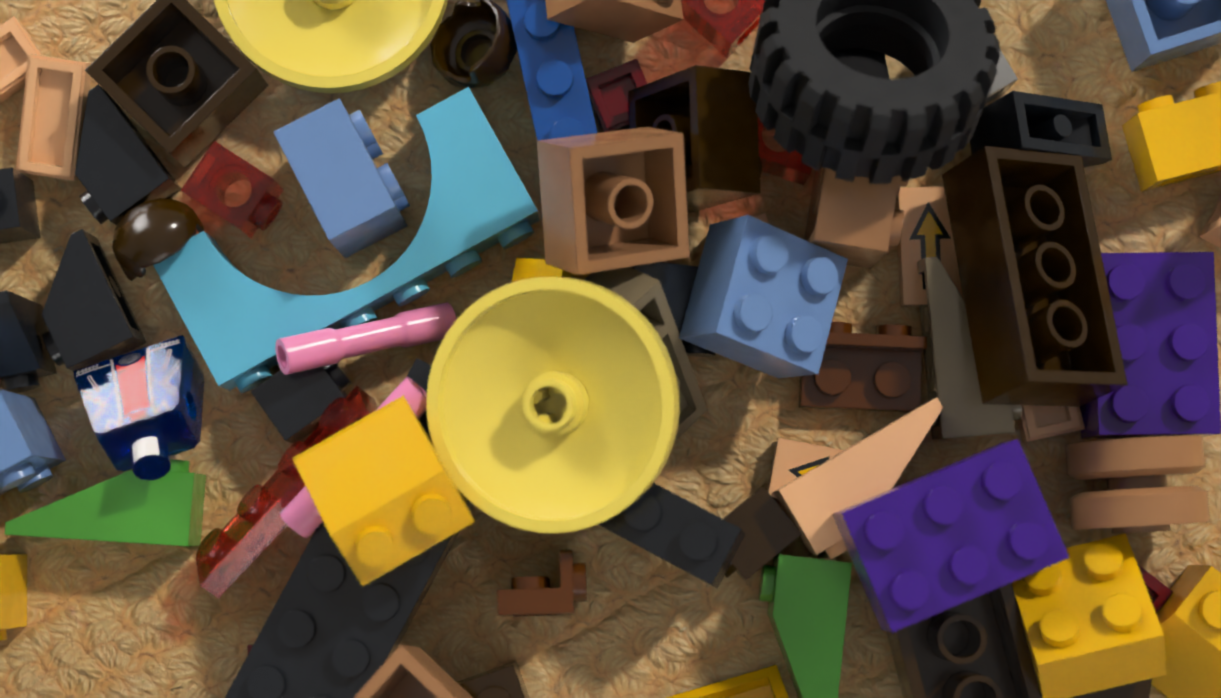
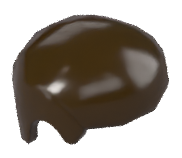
(474, 44)
(153, 234)

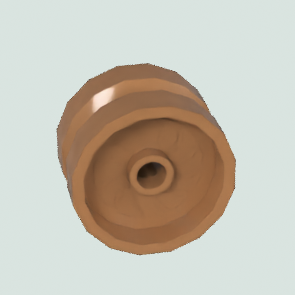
(1137, 483)

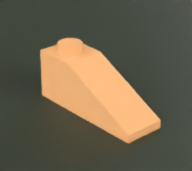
(852, 477)

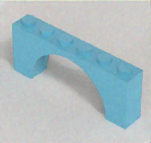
(470, 208)

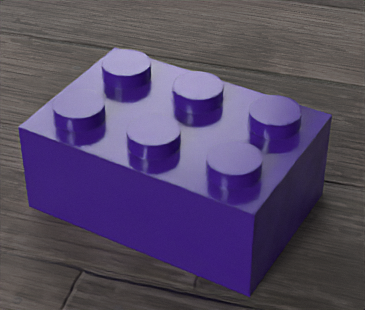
(1167, 348)
(950, 536)

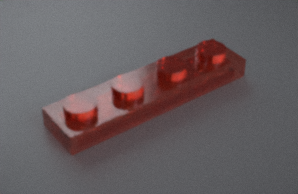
(258, 521)

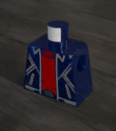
(145, 405)

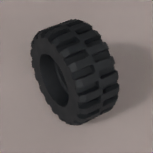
(864, 121)

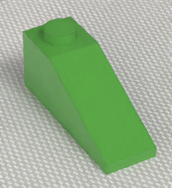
(125, 511)
(809, 619)

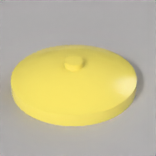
(331, 42)
(552, 404)

